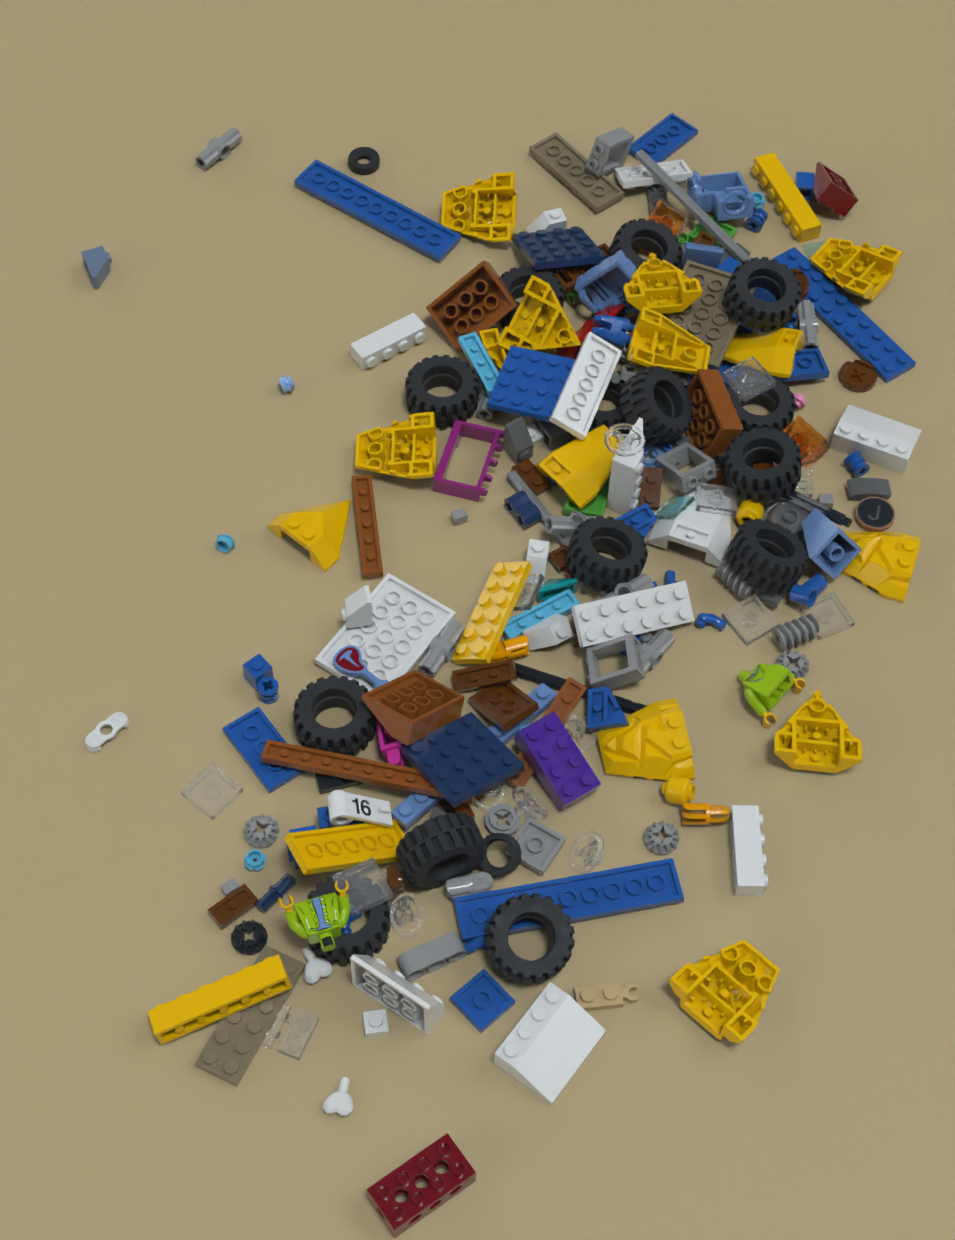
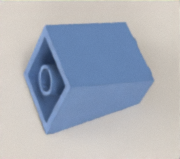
(828, 544)

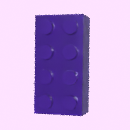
(557, 761)

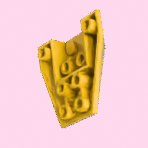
(771, 349)
(580, 466)

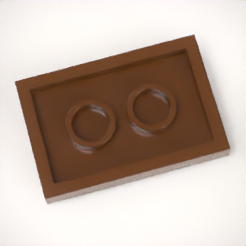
(504, 704)

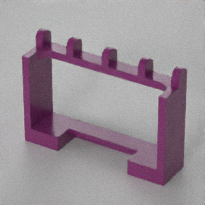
(476, 432)

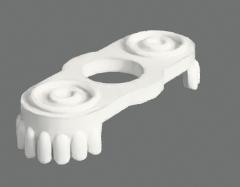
(96, 739)

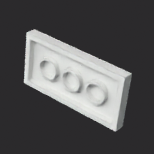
(638, 175)

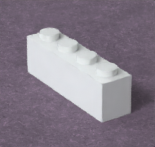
(388, 341)
(747, 850)

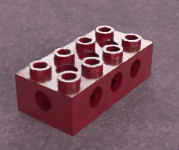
(421, 1201)

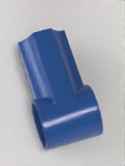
(807, 593)

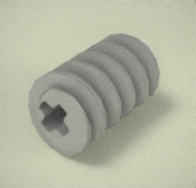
(733, 581)
(794, 631)

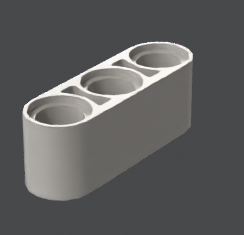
(431, 956)

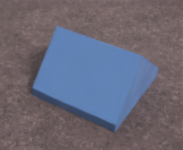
(702, 254)

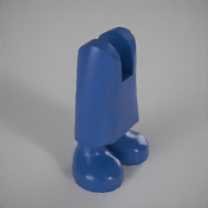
(613, 329)

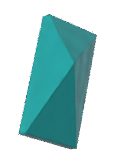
(555, 586)

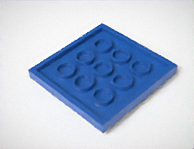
(530, 383)

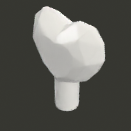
(315, 967)
(340, 1100)

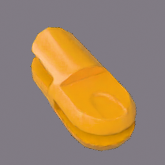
(511, 648)
(704, 814)

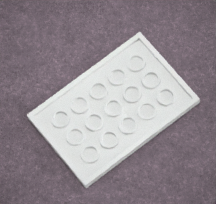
(399, 635)

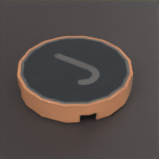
(874, 514)

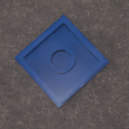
(482, 1000)

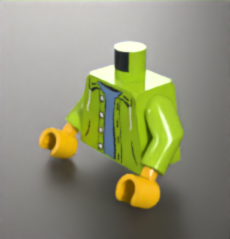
(766, 686)
(319, 917)

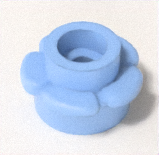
(286, 383)

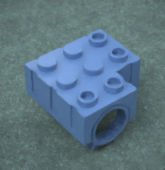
(722, 194)
(606, 283)

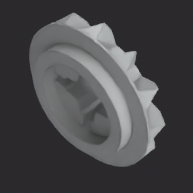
(802, 664)
(502, 811)
(258, 839)
(653, 841)

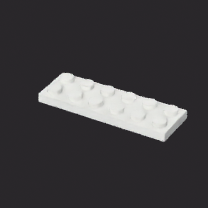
(585, 386)
(632, 613)

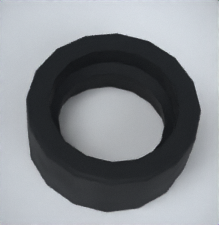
(515, 857)

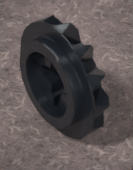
(249, 946)

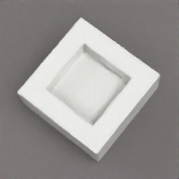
(535, 435)
(375, 1023)

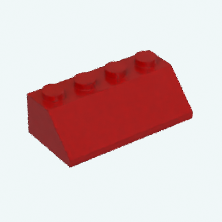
(572, 351)

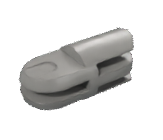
(468, 885)

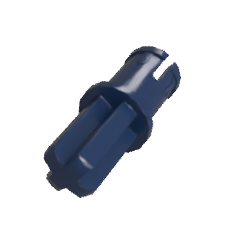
(275, 892)

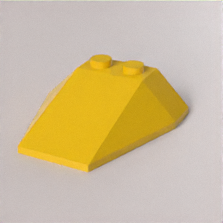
(665, 344)

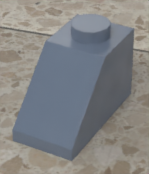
(97, 265)

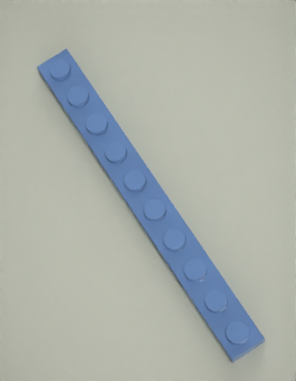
(418, 804)

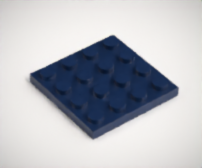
(558, 248)
(463, 759)

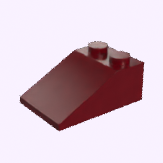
(833, 191)

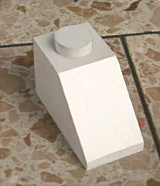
(548, 221)
(538, 556)
(358, 608)
(548, 632)

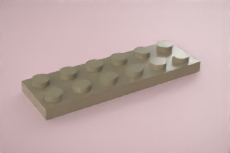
(570, 168)
(242, 1033)

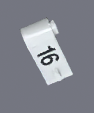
(346, 807)

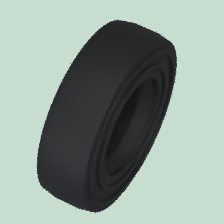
(363, 152)

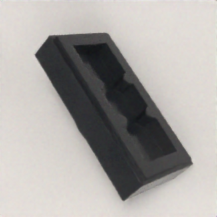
(330, 783)

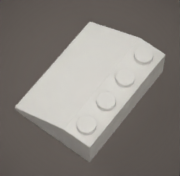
(876, 438)
(626, 479)
(396, 992)
(549, 1043)

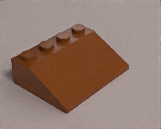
(472, 304)
(714, 415)
(413, 706)

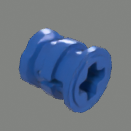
(757, 221)
(856, 464)
(268, 690)

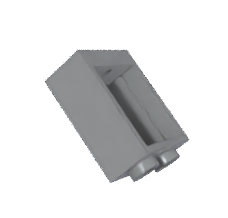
(610, 151)
(681, 456)
(628, 675)

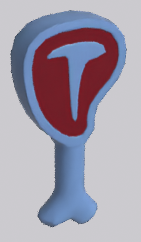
(349, 663)

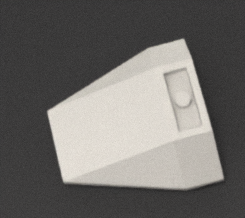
(696, 530)

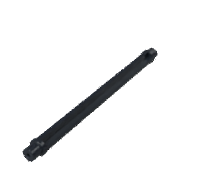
(805, 502)
(557, 683)

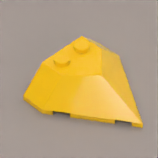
(661, 287)
(539, 321)
(317, 530)
(817, 739)

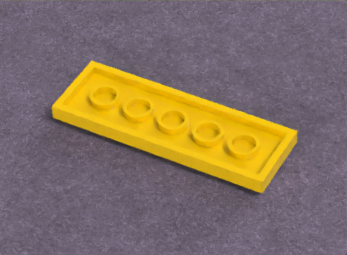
(491, 613)
(344, 846)

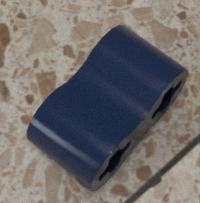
(523, 509)

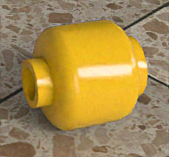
(749, 510)
(678, 790)

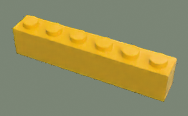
(786, 197)
(219, 999)

